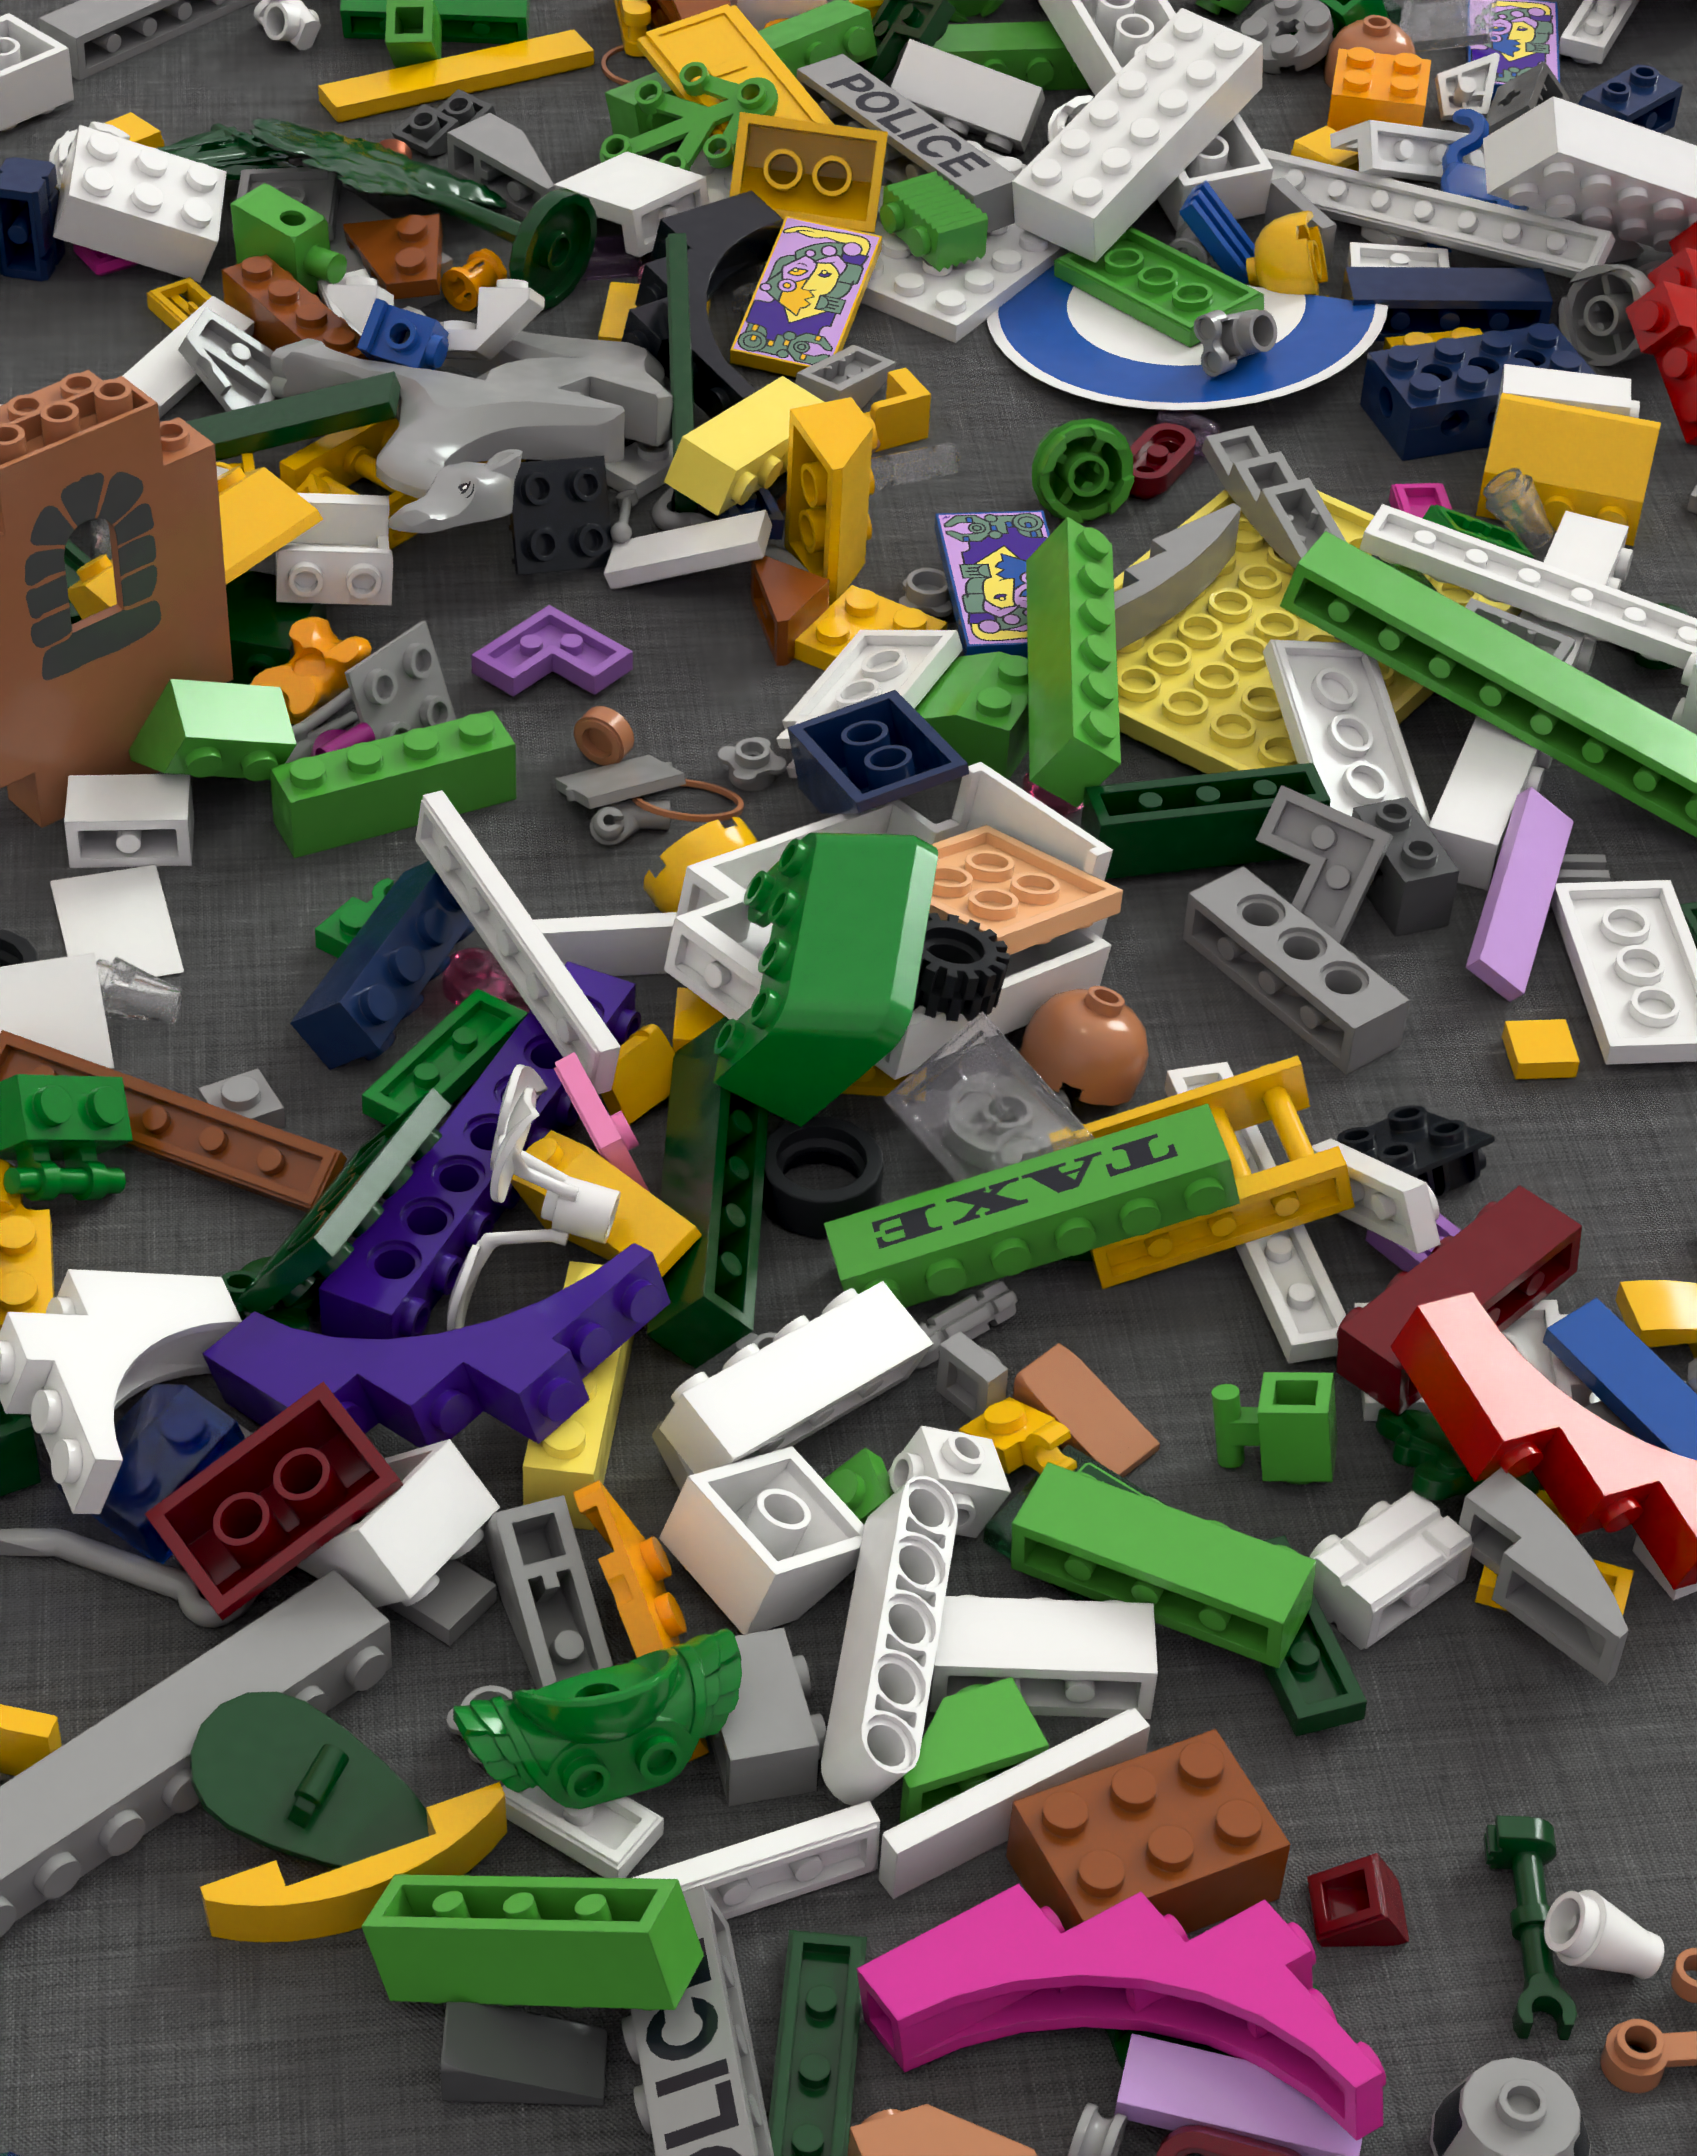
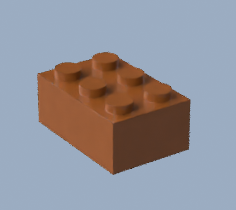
(1159, 1824)

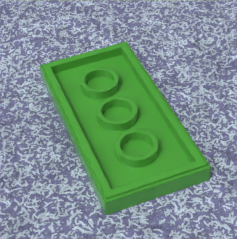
(1157, 284)

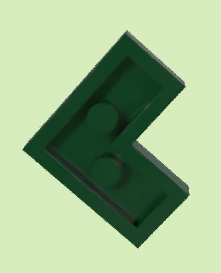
(905, 20)

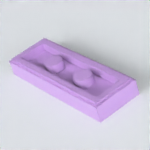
(1185, 2086)

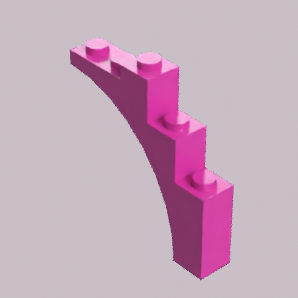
(1127, 1968)

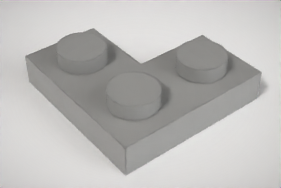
(1340, 855)

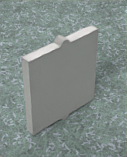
(619, 781)

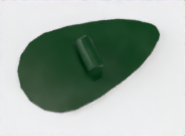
(300, 1782)

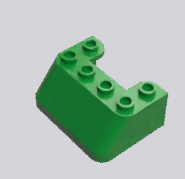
(835, 968)

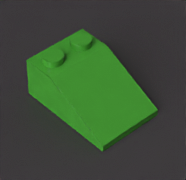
(982, 709)

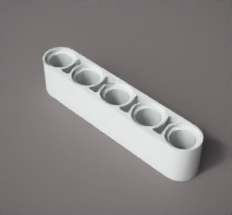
(890, 1642)

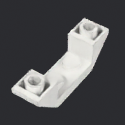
(500, 315)

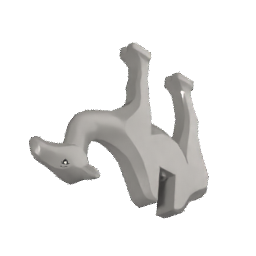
(531, 402)

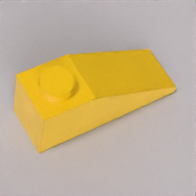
(639, 1215)

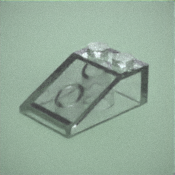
(982, 1105)

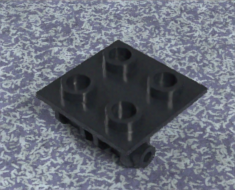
(560, 516)
(1423, 1146)

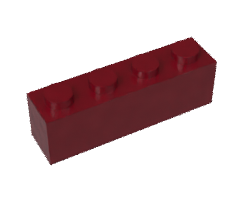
(1506, 1257)

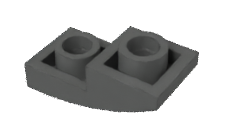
(428, 127)

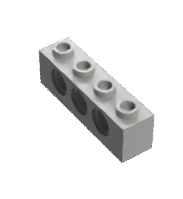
(1295, 970)

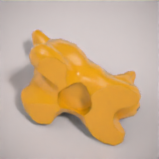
(316, 669)

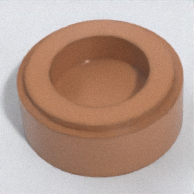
(603, 735)

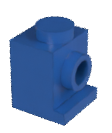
(385, 335)

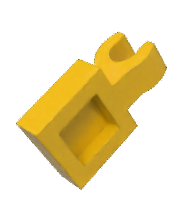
(1022, 1436)

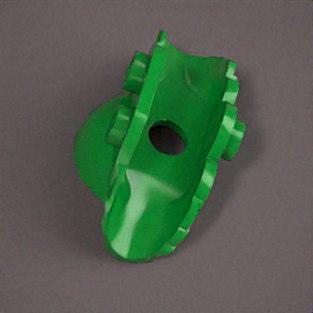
(610, 1726)

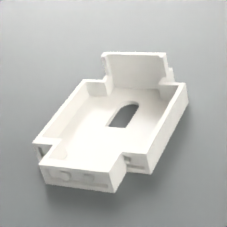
(719, 949)

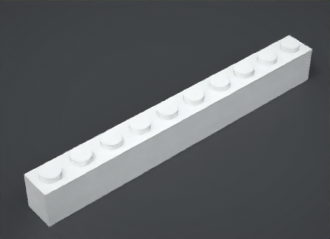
(1496, 764)

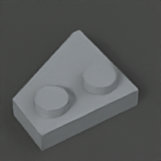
(228, 362)

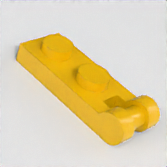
(633, 21)

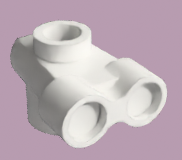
(288, 21)

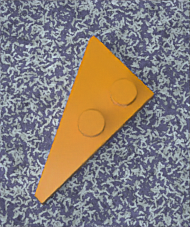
(635, 1578)

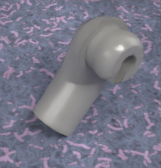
(622, 819)

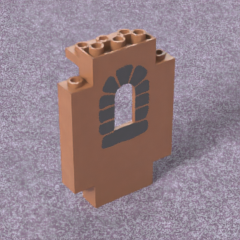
(87, 687)

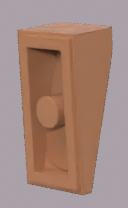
(1097, 1420)

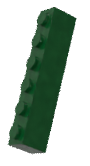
(716, 1184)

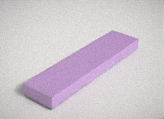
(1520, 894)

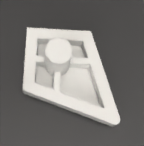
(1467, 86)

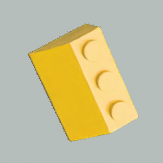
(811, 169)
(1576, 458)
(830, 490)

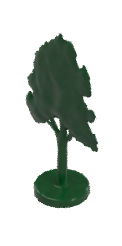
(547, 246)

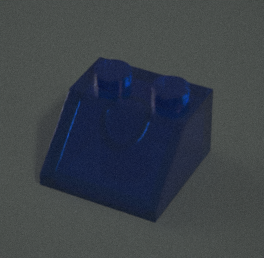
(162, 1446)

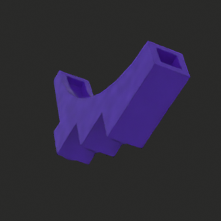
(433, 1385)

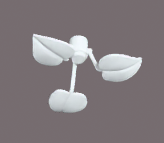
(570, 1203)

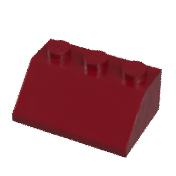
(273, 1500)

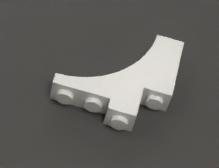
(97, 1349)

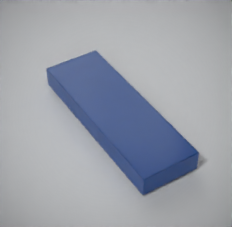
(1627, 1377)

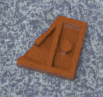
(401, 253)

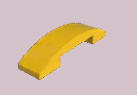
(264, 1910)

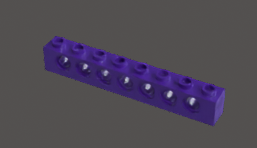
(446, 1204)

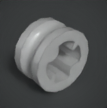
(1097, 2134)

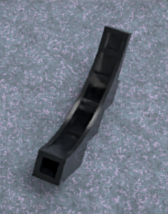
(720, 244)

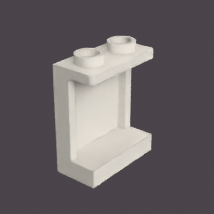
(638, 195)
(341, 556)

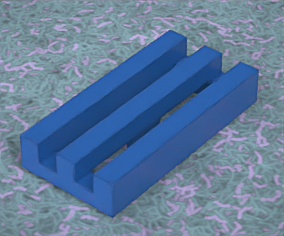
(1218, 231)

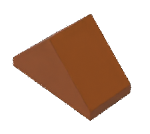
(786, 603)

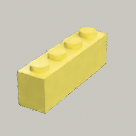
(738, 448)
(580, 1446)

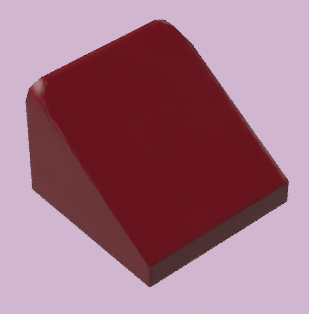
(1358, 1905)

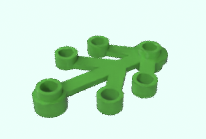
(695, 120)

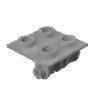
(401, 685)

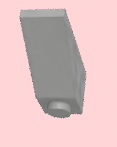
(501, 159)
(546, 1590)

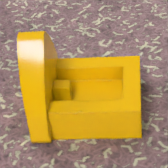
(641, 1073)

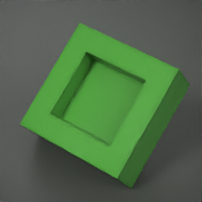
(861, 1483)

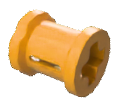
(468, 278)

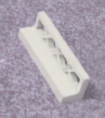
(1401, 149)

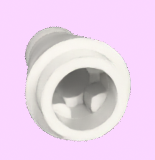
(1597, 1935)

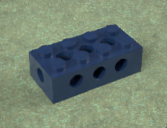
(1447, 391)

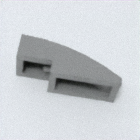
(1544, 1573)

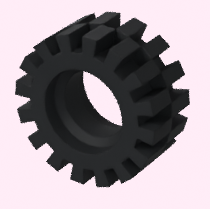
(960, 969)

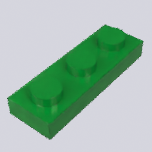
(446, 1058)

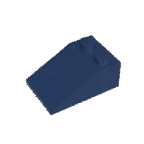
(870, 755)

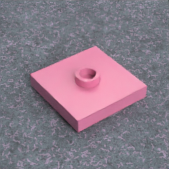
(609, 1133)

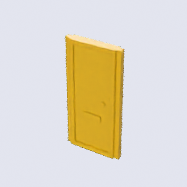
(730, 51)

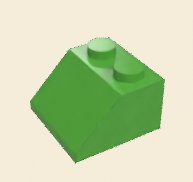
(216, 731)

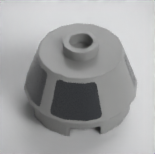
(1510, 2111)

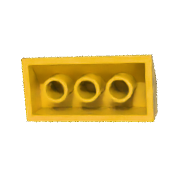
(256, 520)

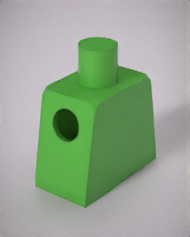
(288, 233)

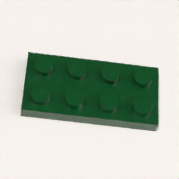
(347, 1206)

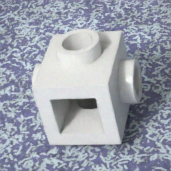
(963, 1465)

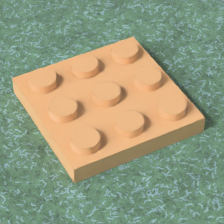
(1016, 889)

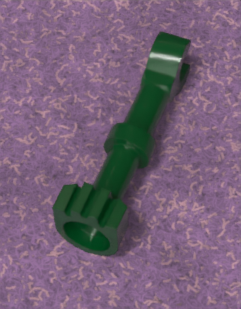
(1525, 1847)

